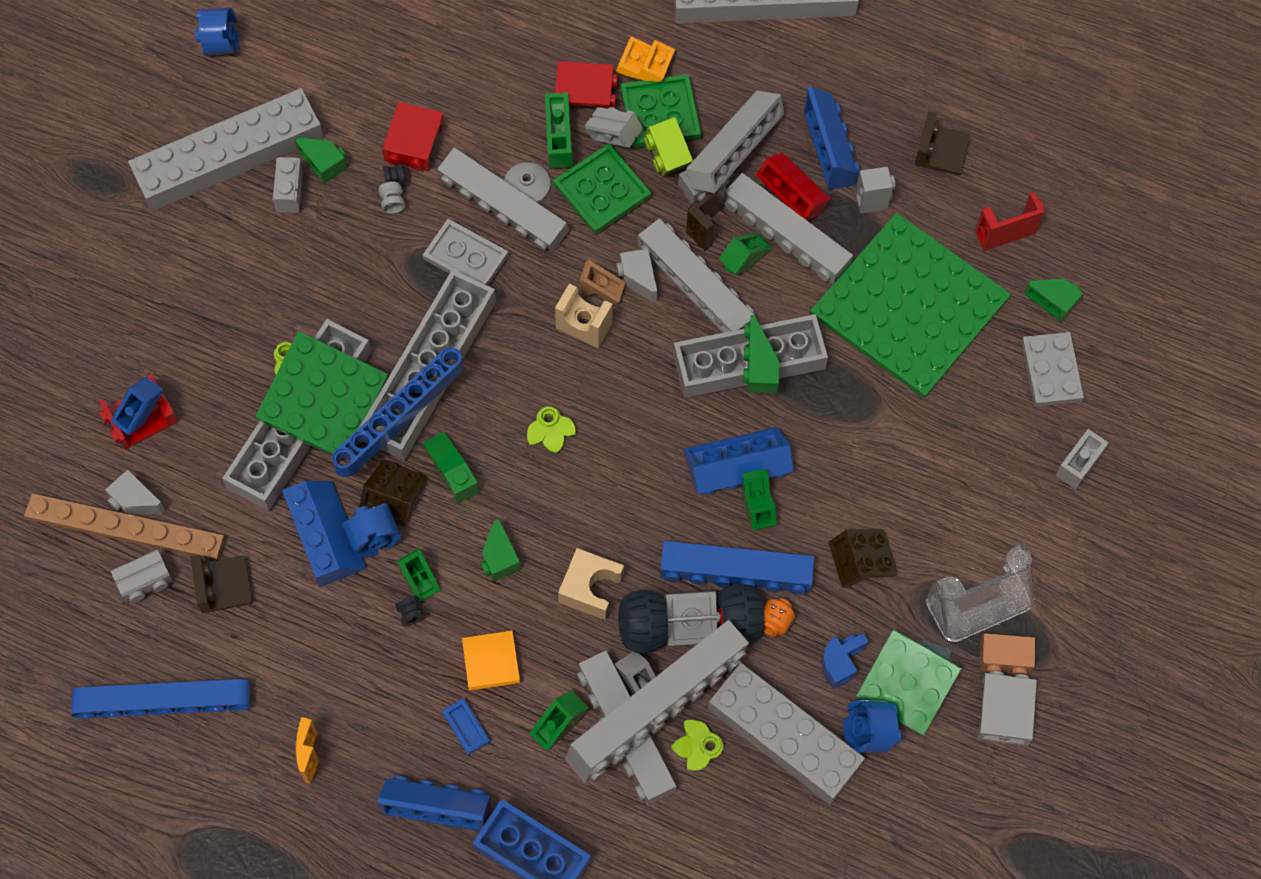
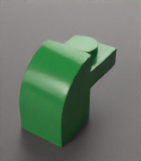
(757, 499)

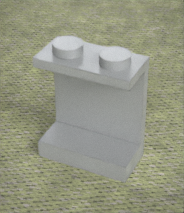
(1007, 708)

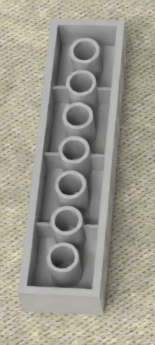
(741, 10)
(225, 149)
(449, 322)
(273, 456)
(656, 702)

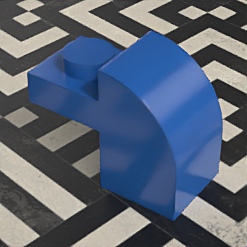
(836, 659)

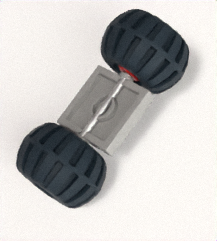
(689, 617)

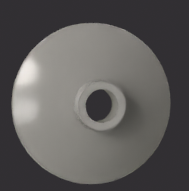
(537, 187)

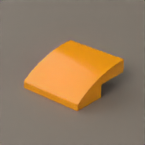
(645, 61)
(490, 660)
(306, 756)

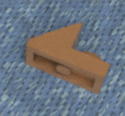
(601, 282)

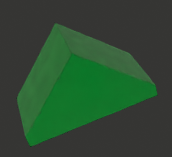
(418, 575)

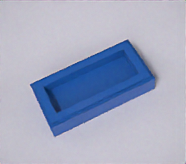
(465, 726)

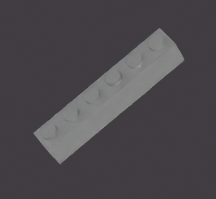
(735, 141)
(503, 200)
(787, 229)
(694, 277)
(642, 763)

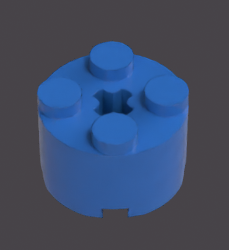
(217, 31)
(371, 530)
(871, 726)

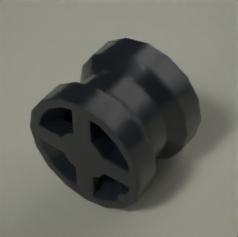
(394, 174)
(410, 611)

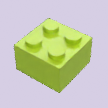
(667, 147)

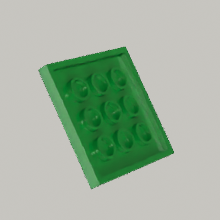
(320, 394)

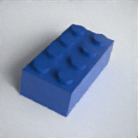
(528, 847)

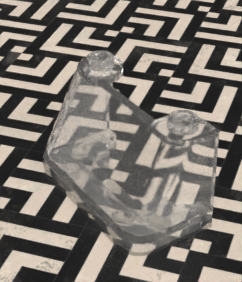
(970, 611)

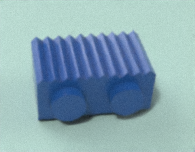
(137, 405)

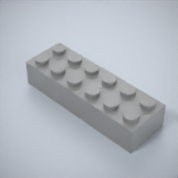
(718, 360)
(785, 733)

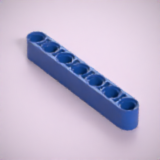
(393, 422)
(160, 698)

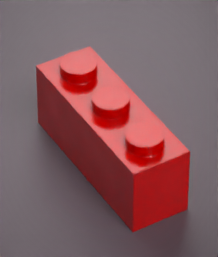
(792, 186)

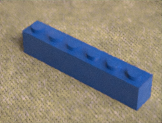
(736, 566)

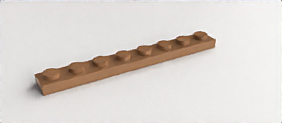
(124, 527)

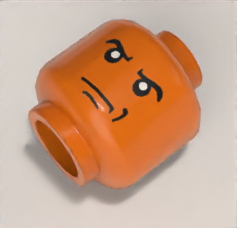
(777, 617)

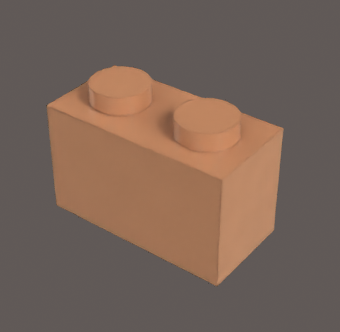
(1007, 654)

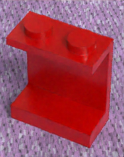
(587, 83)
(412, 136)
(995, 233)
(158, 420)

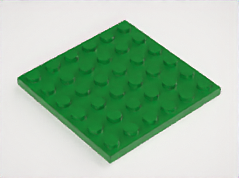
(910, 305)

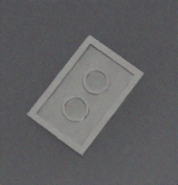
(465, 253)
(1052, 369)

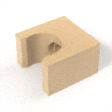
(573, 308)
(581, 575)

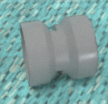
(391, 197)

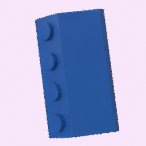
(830, 139)
(722, 461)
(319, 524)
(434, 804)

